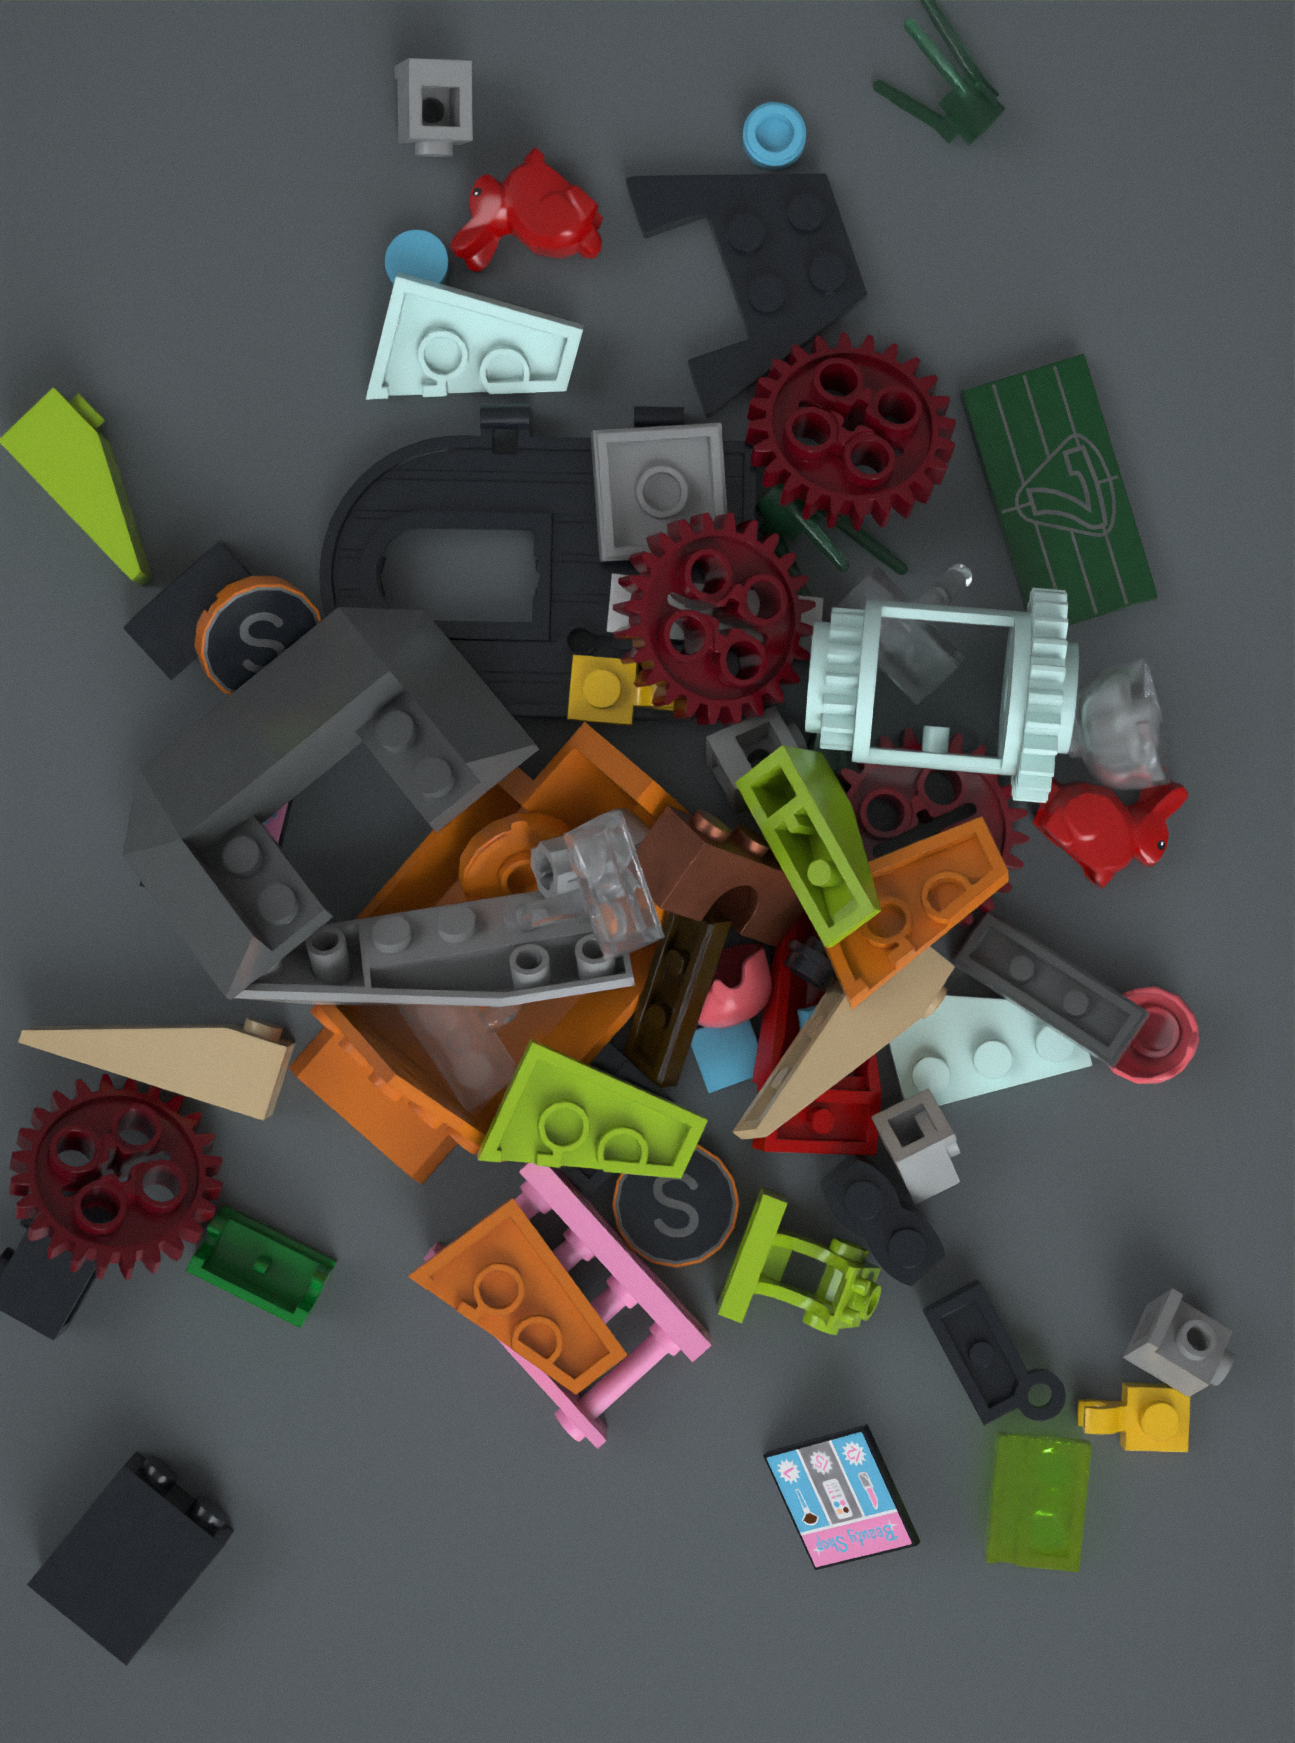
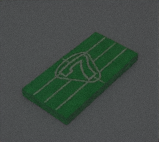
(1059, 489)

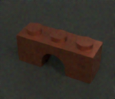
(704, 863)

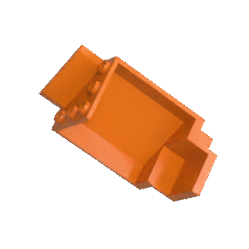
(368, 1056)

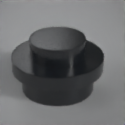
(810, 963)

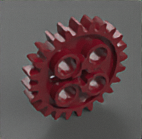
(827, 473)
(731, 565)
(906, 793)
(139, 1223)

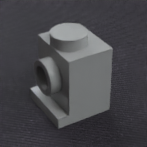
(450, 89)
(738, 745)
(919, 1145)
(1164, 1348)

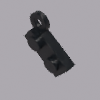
(987, 1358)

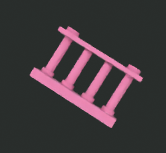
(629, 1284)

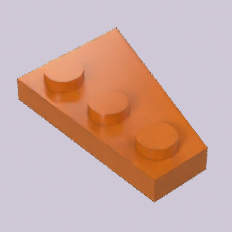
(921, 898)
(523, 1296)

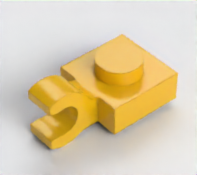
(605, 691)
(1147, 1417)

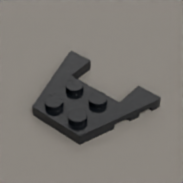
(781, 256)

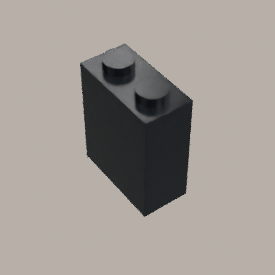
(132, 1556)

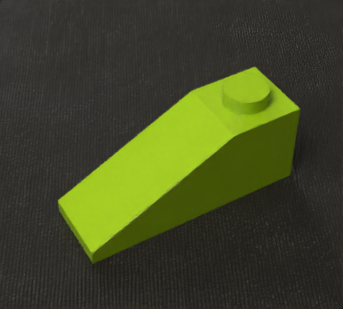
(80, 471)
(813, 838)

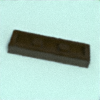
(675, 994)

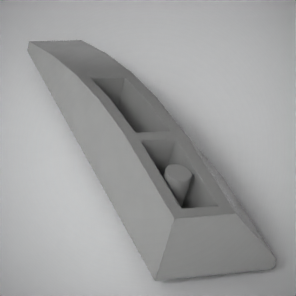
(444, 957)

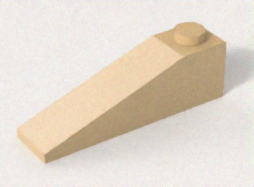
(842, 1039)
(209, 1062)

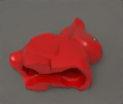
(533, 207)
(1103, 830)

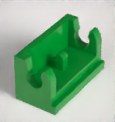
(262, 1266)

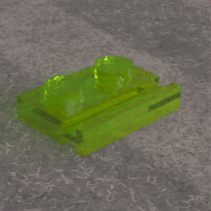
(1038, 1501)

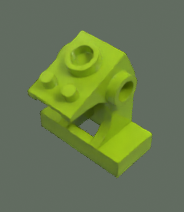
(844, 1292)

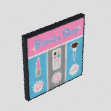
(841, 1497)

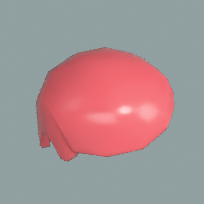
(738, 987)
(1165, 1040)

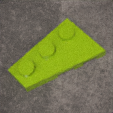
(587, 1118)

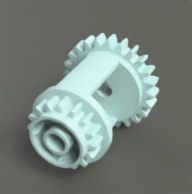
(1035, 694)

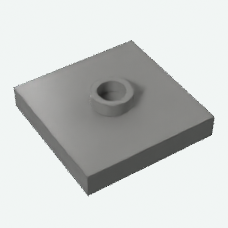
(654, 479)

